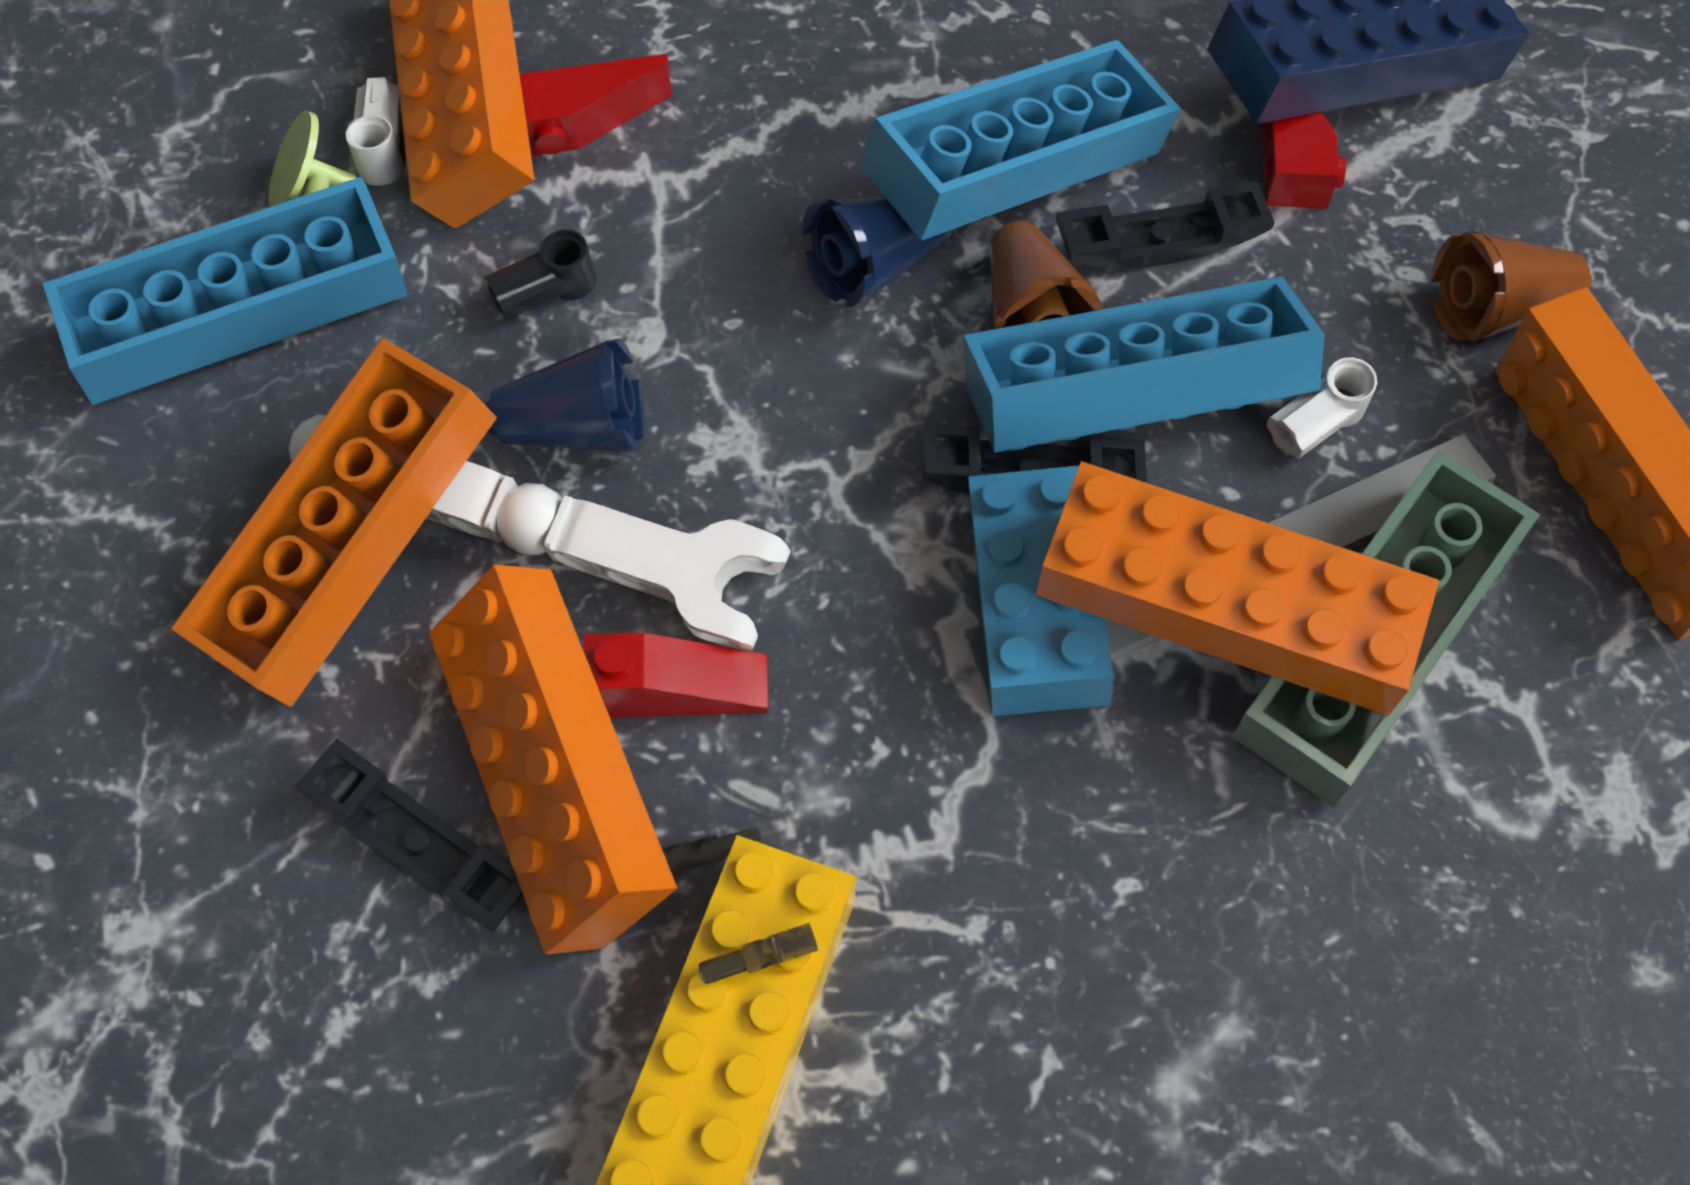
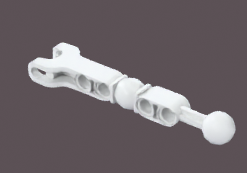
(610, 544)

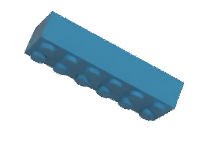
(1017, 138)
(224, 290)
(1142, 363)

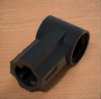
(558, 270)

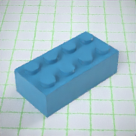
(1035, 648)

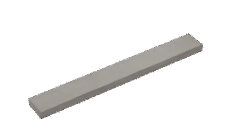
(1342, 518)

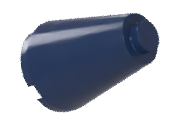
(861, 246)
(573, 403)

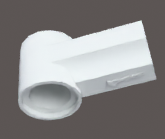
(376, 132)
(1321, 413)

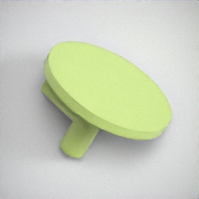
(296, 163)

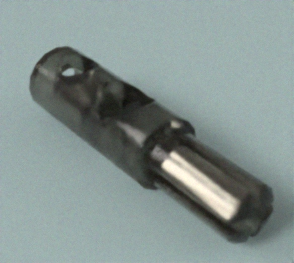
(704, 850)
(760, 954)

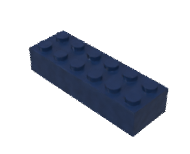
(1349, 53)

